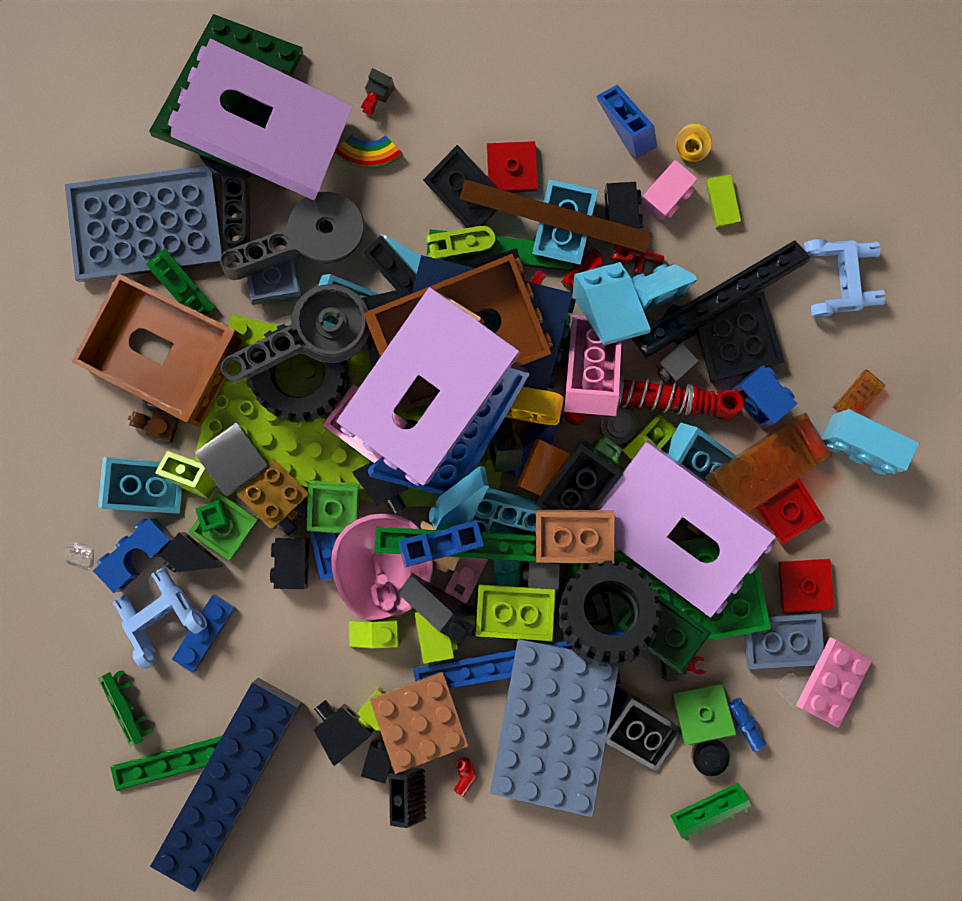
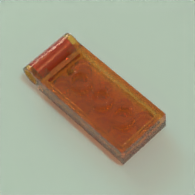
(770, 463)

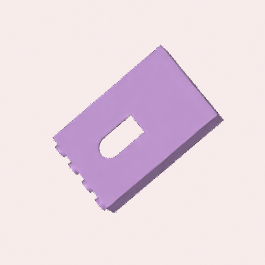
(297, 137)
(451, 354)
(653, 500)

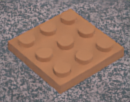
(418, 722)

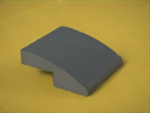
(231, 459)

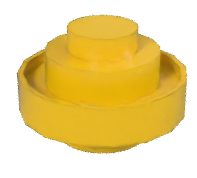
(693, 142)

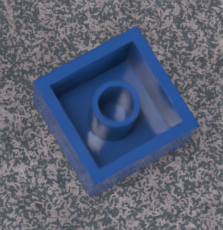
(765, 397)

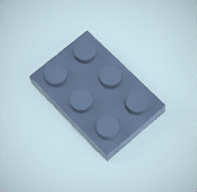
(789, 643)

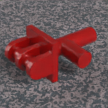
(641, 257)

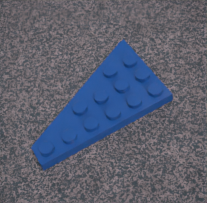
(471, 445)

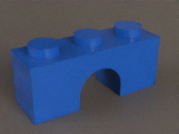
(440, 544)
(117, 568)

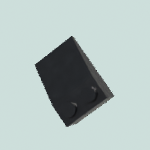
(581, 480)
(640, 730)

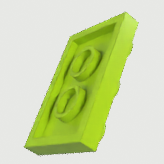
(515, 612)

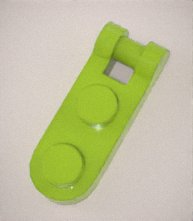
(461, 242)

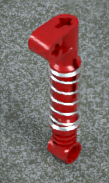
(671, 398)

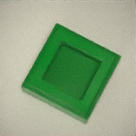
(212, 516)

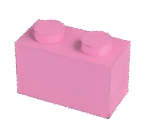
(668, 190)

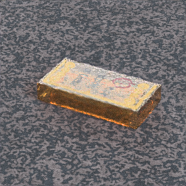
(860, 393)

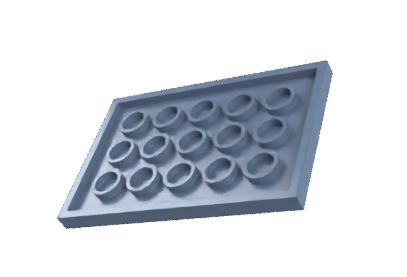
(132, 218)
(554, 728)

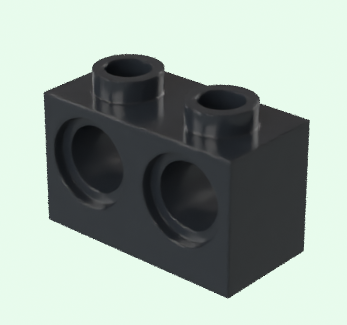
(506, 447)

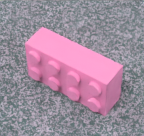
(592, 372)

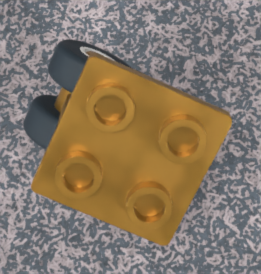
(275, 498)

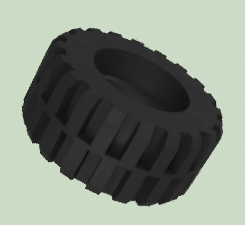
(299, 408)
(629, 586)

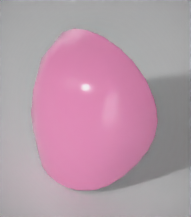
(369, 579)

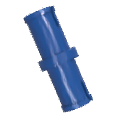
(746, 724)

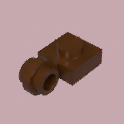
(159, 426)

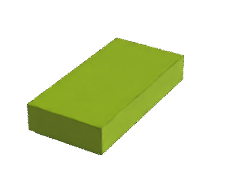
(723, 201)

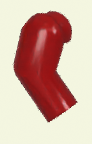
(467, 775)

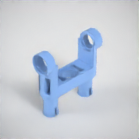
(852, 296)
(135, 623)

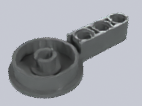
(302, 236)
(309, 334)

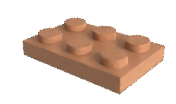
(575, 536)

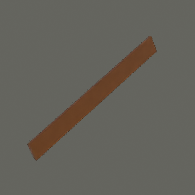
(555, 216)

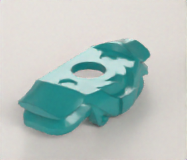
(507, 572)

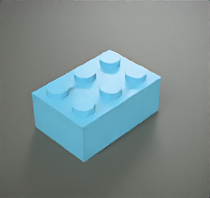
(869, 442)

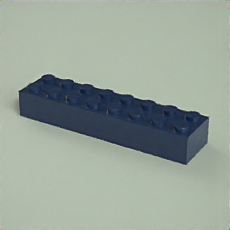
(225, 784)

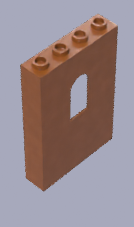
(488, 286)
(192, 368)

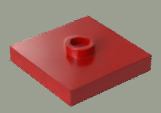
(513, 166)
(790, 512)
(806, 585)

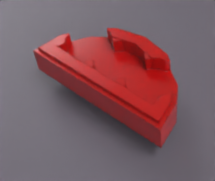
(591, 261)

